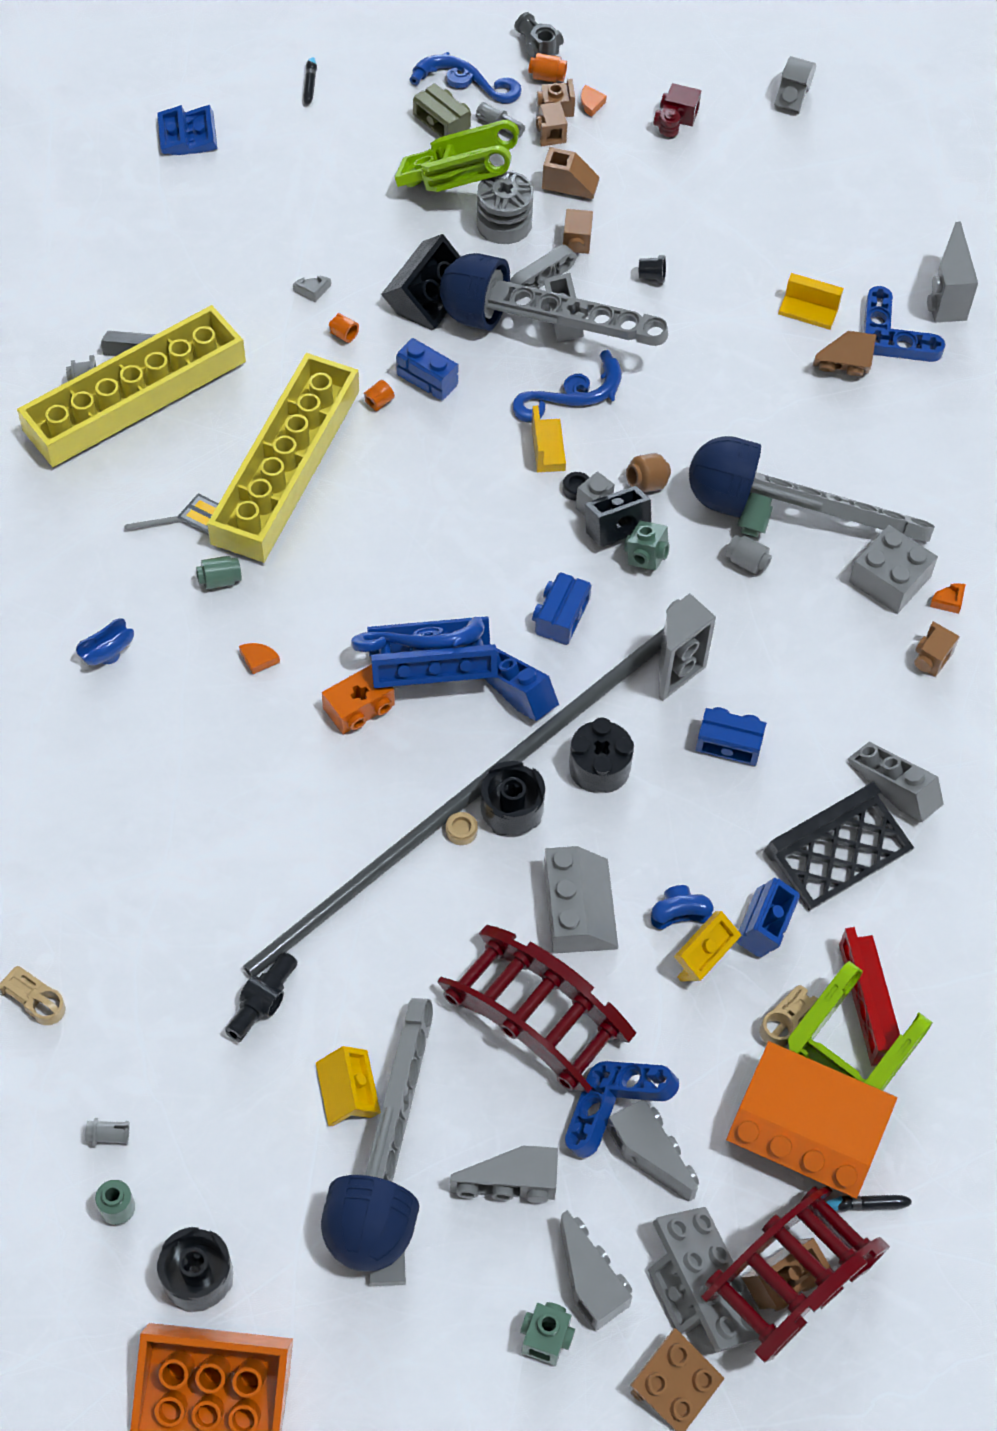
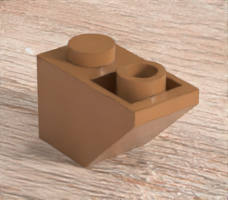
(568, 174)
(849, 352)

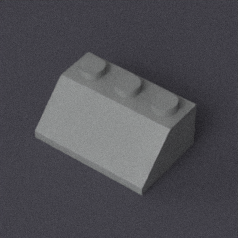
(684, 643)
(579, 900)

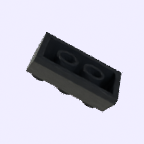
(416, 287)

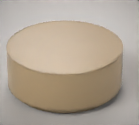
(461, 828)

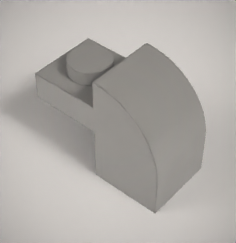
(794, 84)

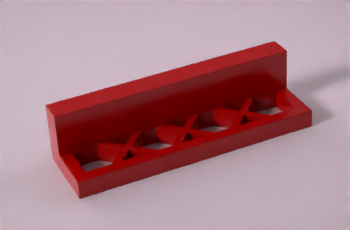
(870, 995)

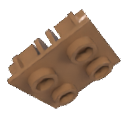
(676, 1381)

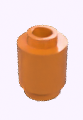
(548, 68)

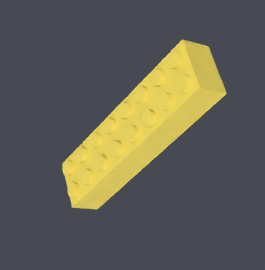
(131, 385)
(283, 458)

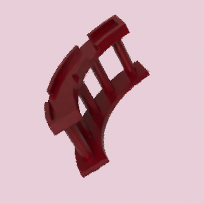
(555, 976)
(830, 1283)

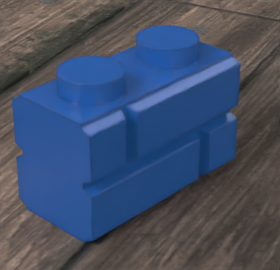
(427, 369)
(562, 608)
(731, 735)
(768, 917)

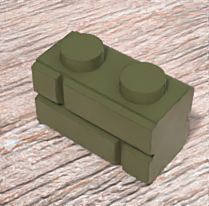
(441, 111)

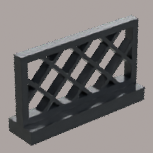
(818, 828)

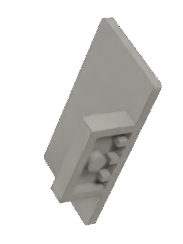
(680, 1277)

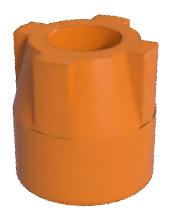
(344, 328)
(379, 395)

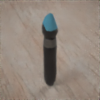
(311, 68)
(871, 1202)

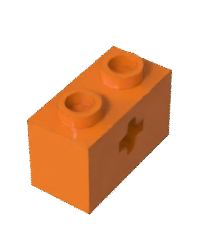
(356, 700)

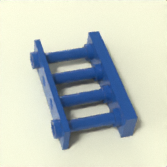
(411, 666)

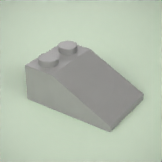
(955, 281)

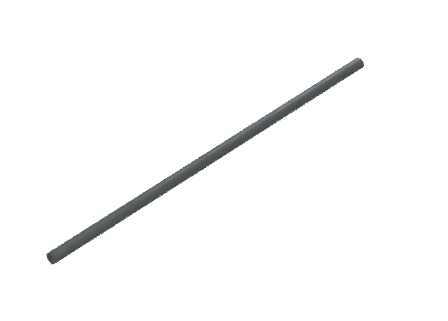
(454, 805)

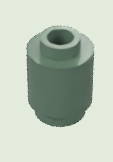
(755, 515)
(219, 572)
(115, 1202)

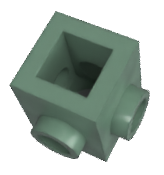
(647, 545)
(547, 1332)

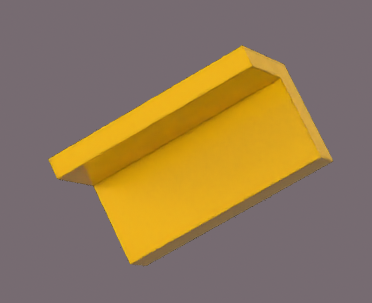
(811, 301)
(547, 443)
(706, 947)
(347, 1085)

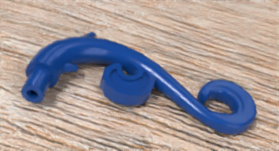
(470, 73)
(572, 397)
(422, 638)

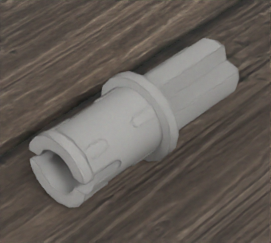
(492, 115)

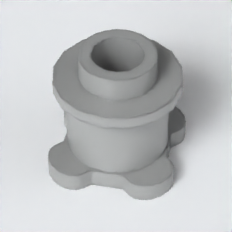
(79, 368)

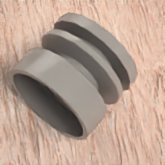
(505, 208)

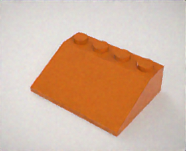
(812, 1119)
(210, 1380)

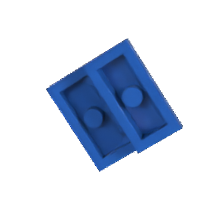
(187, 131)

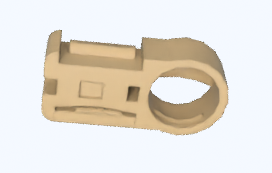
(31, 991)
(789, 1013)

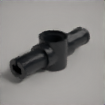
(261, 996)

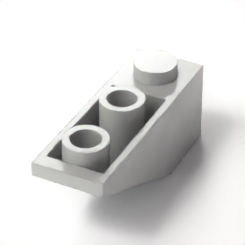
(900, 781)
(646, 1145)
(520, 1173)
(594, 1285)

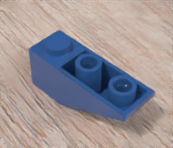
(523, 686)

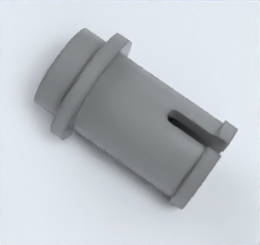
(107, 1132)

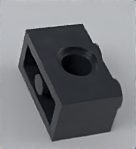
(616, 515)

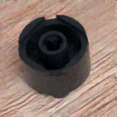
(601, 756)
(512, 798)
(199, 1289)

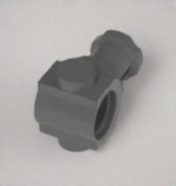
(539, 37)

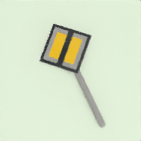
(194, 514)

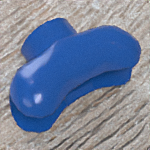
(105, 644)
(680, 906)

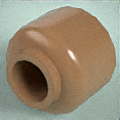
(648, 472)

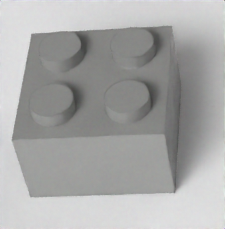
(893, 569)

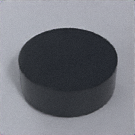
(572, 482)

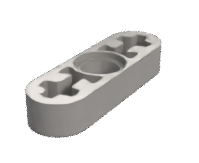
(550, 265)

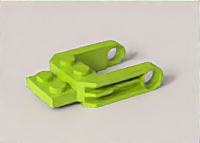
(459, 158)
(802, 1037)

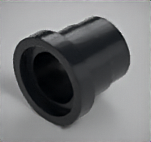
(653, 268)

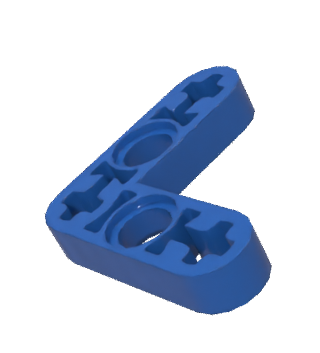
(885, 333)
(611, 1080)

